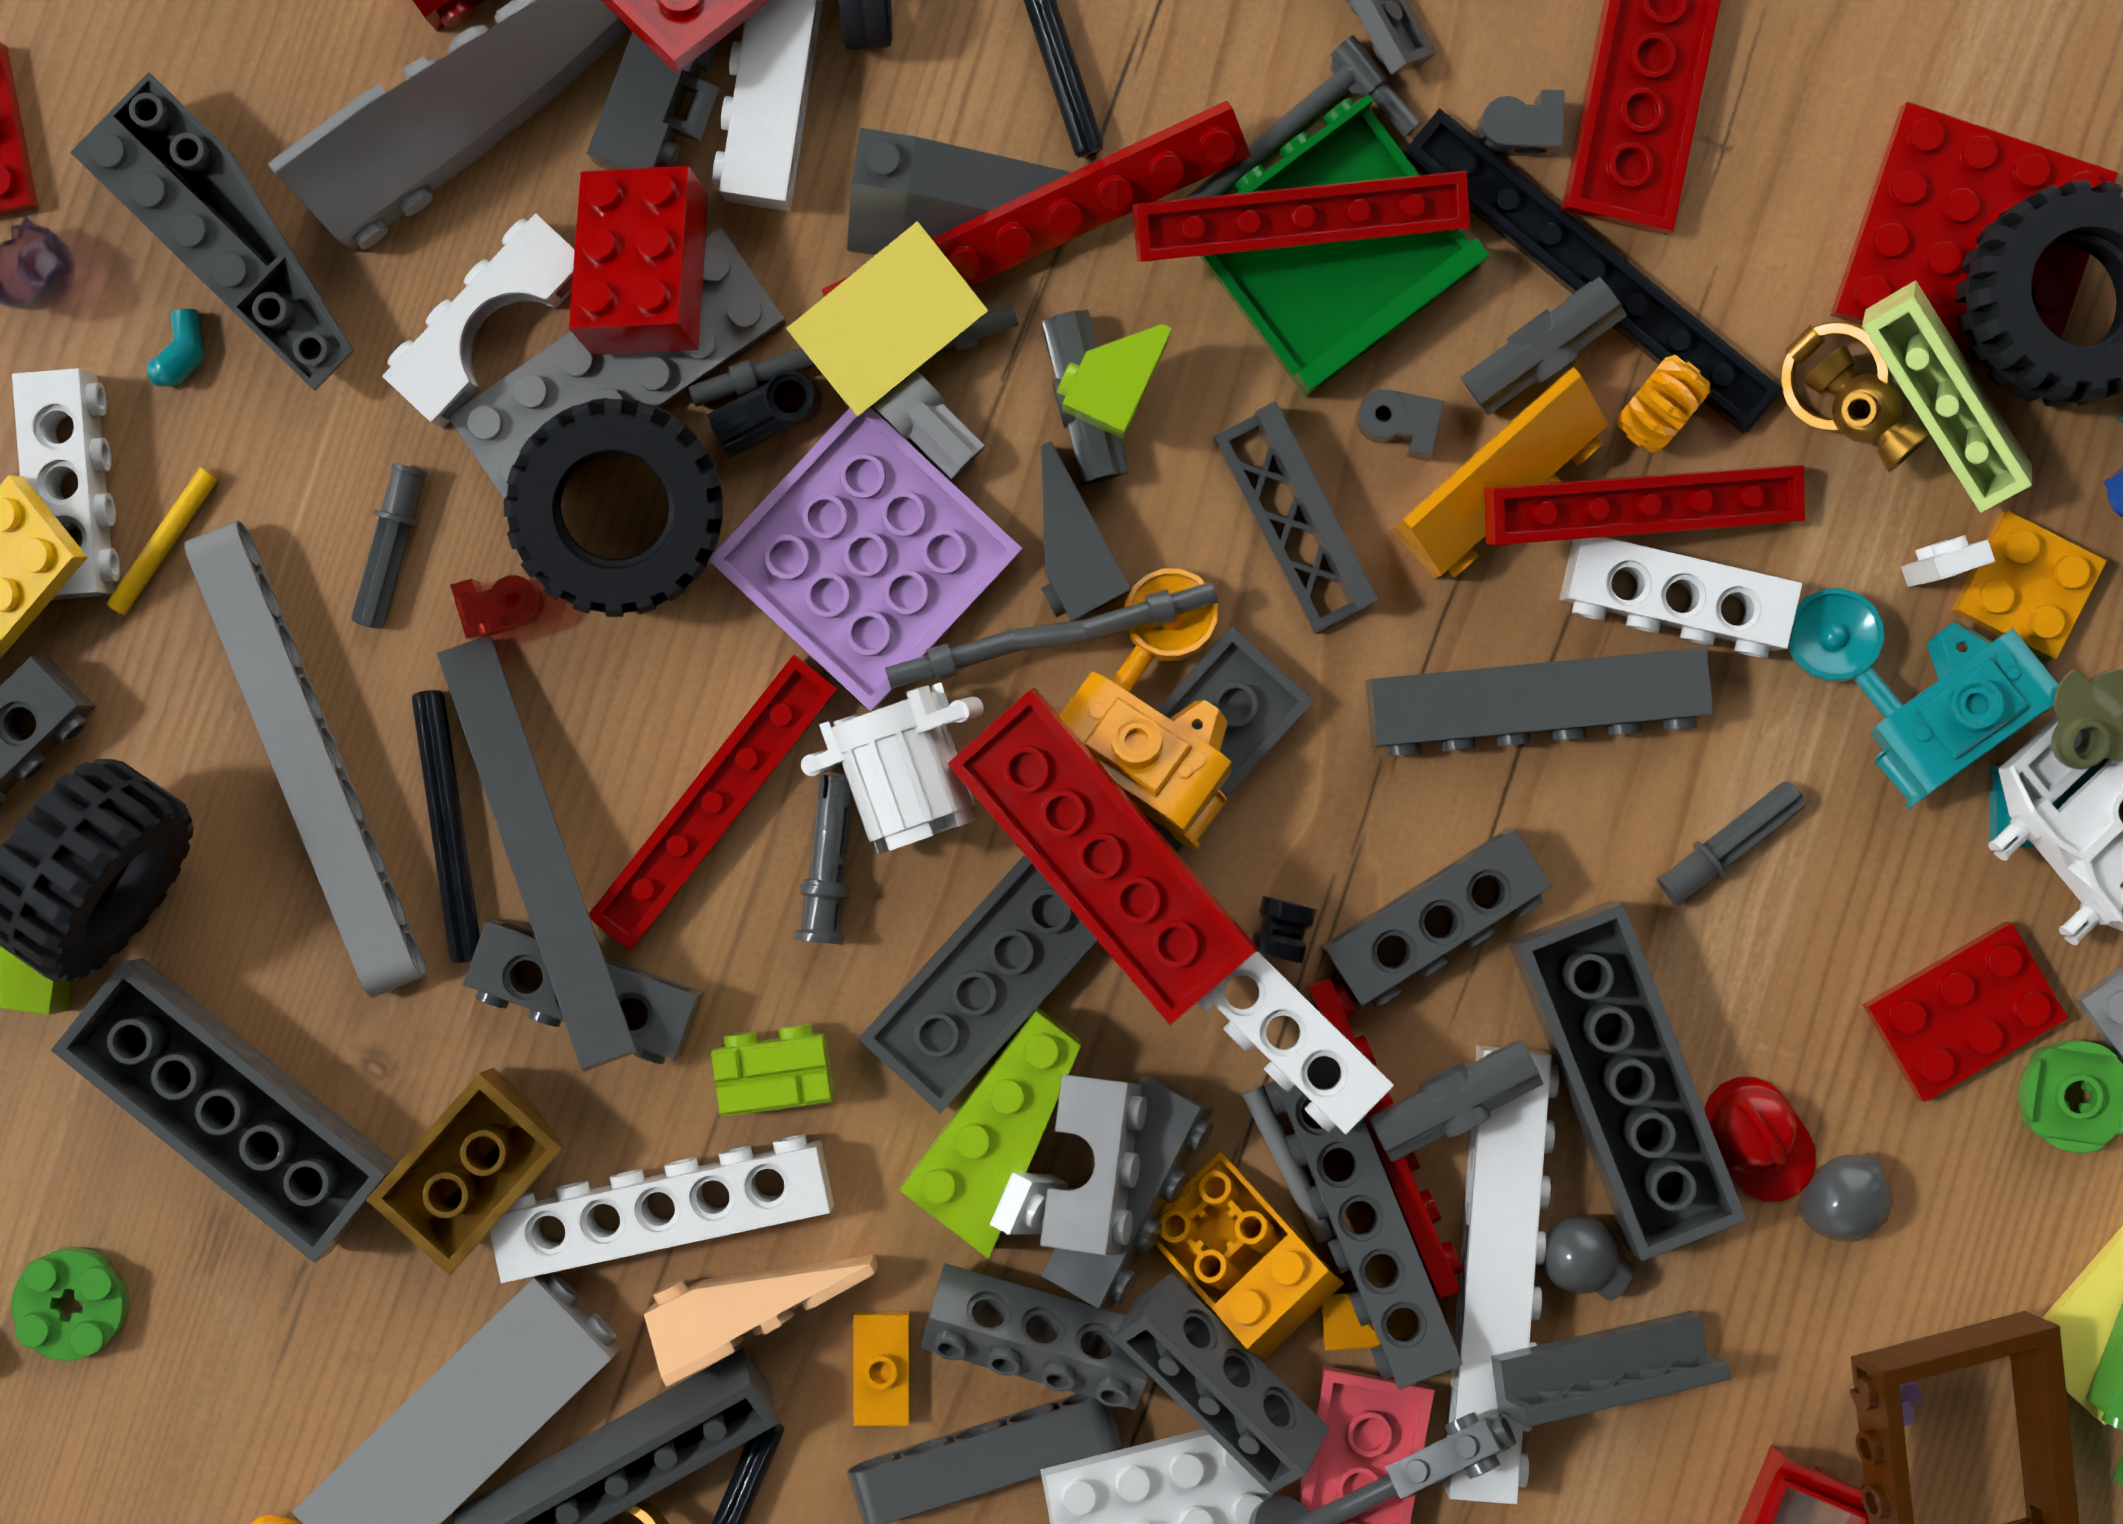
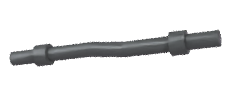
(747, 376)
(1158, 609)

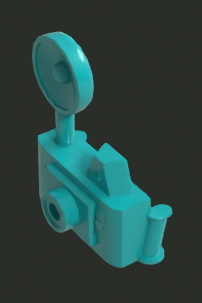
(1950, 725)

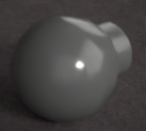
(1586, 1258)

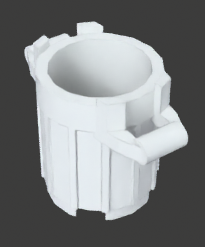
(901, 767)

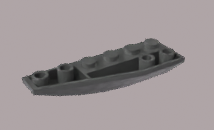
(215, 222)

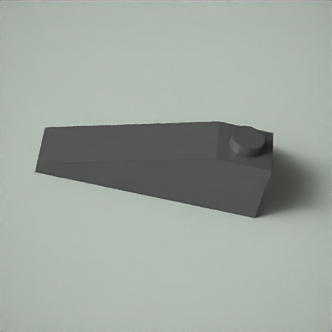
(929, 182)

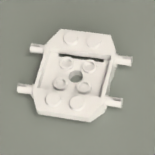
(2078, 839)

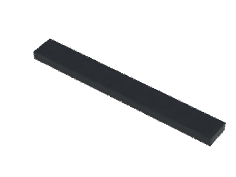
(1577, 256)

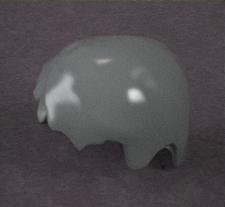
(1847, 1198)

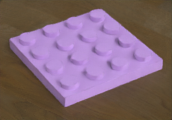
(865, 554)

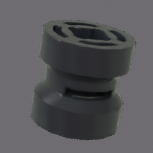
(1286, 917)

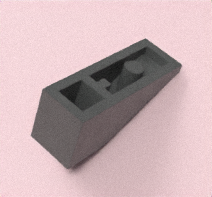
(1076, 556)

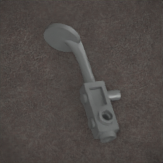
(1469, 1447)

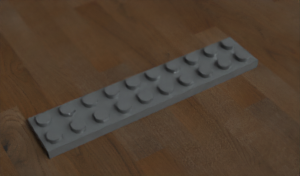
(1026, 934)

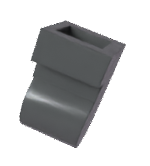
(1523, 129)
(1401, 416)

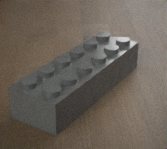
(1627, 1080)
(225, 1107)

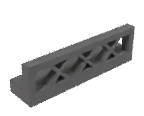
(1314, 508)
(1605, 1369)

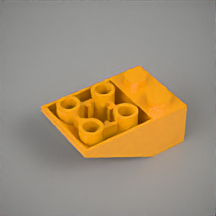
(1244, 1257)

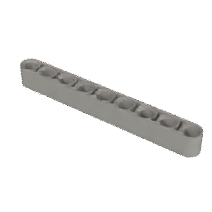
(305, 758)

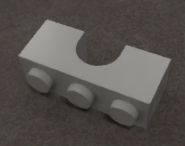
(1096, 1214)

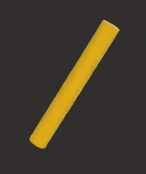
(162, 541)

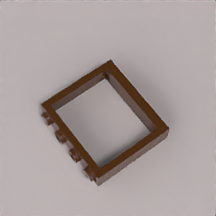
(2039, 1406)

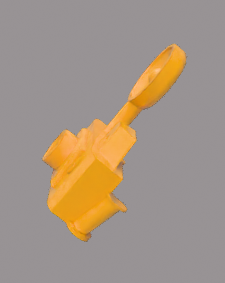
(1158, 760)

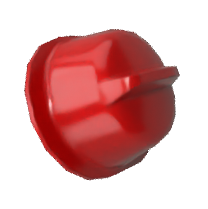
(1761, 1138)

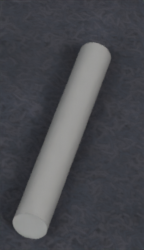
(1294, 1177)

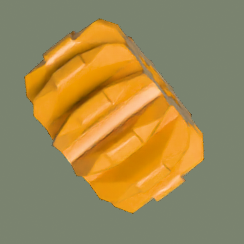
(1663, 404)

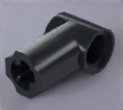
(760, 414)

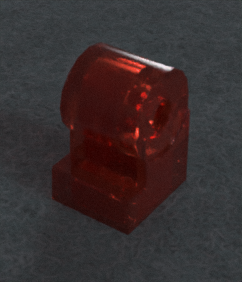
(504, 607)

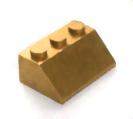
(467, 1170)

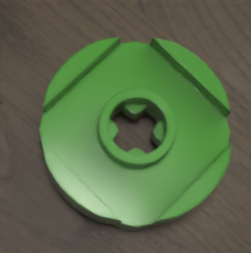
(2043, 1090)
(42, 1322)

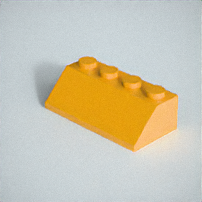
(1526, 451)

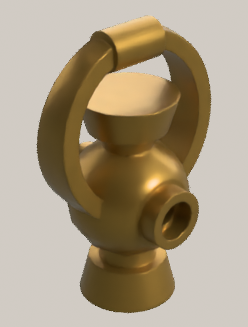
(1851, 392)

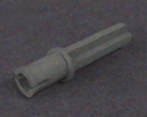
(388, 546)
(1731, 842)

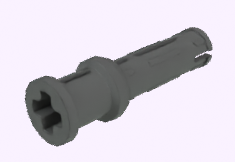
(825, 886)

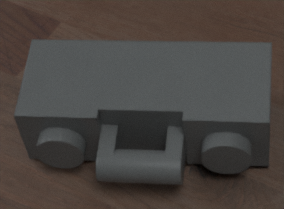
(644, 106)

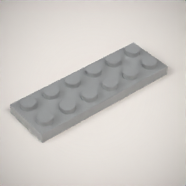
(565, 374)

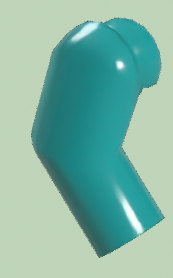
(182, 354)

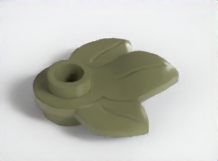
(2096, 712)

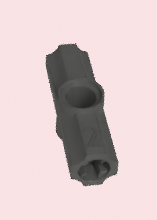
(1544, 346)
(1097, 452)
(1456, 1100)

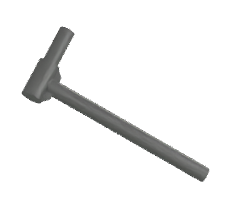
(1352, 72)

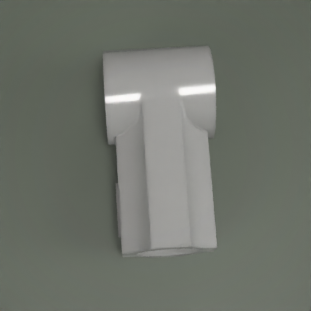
(921, 415)

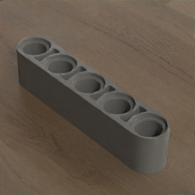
(982, 1458)

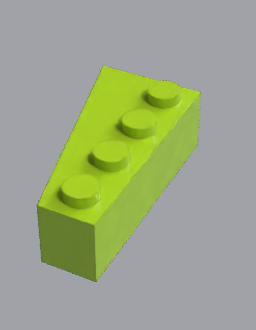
(994, 1132)

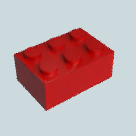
(639, 260)

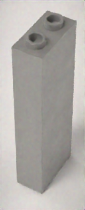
(469, 1413)

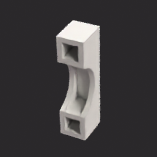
(437, 367)

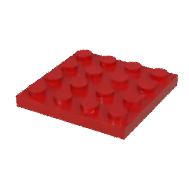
(1931, 202)

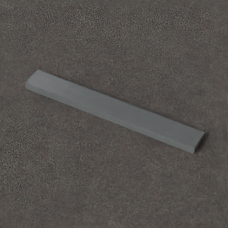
(537, 853)

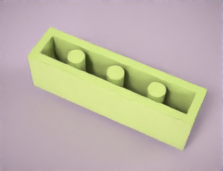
(1948, 396)

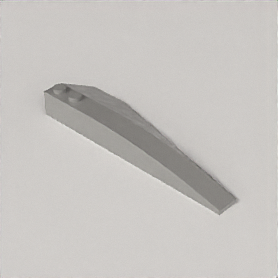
(402, 145)

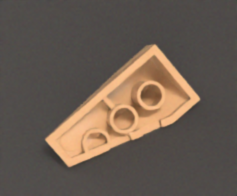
(707, 1319)

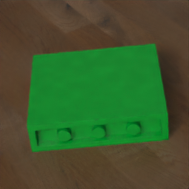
(1339, 299)

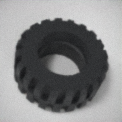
(2002, 304)
(596, 581)
(89, 868)

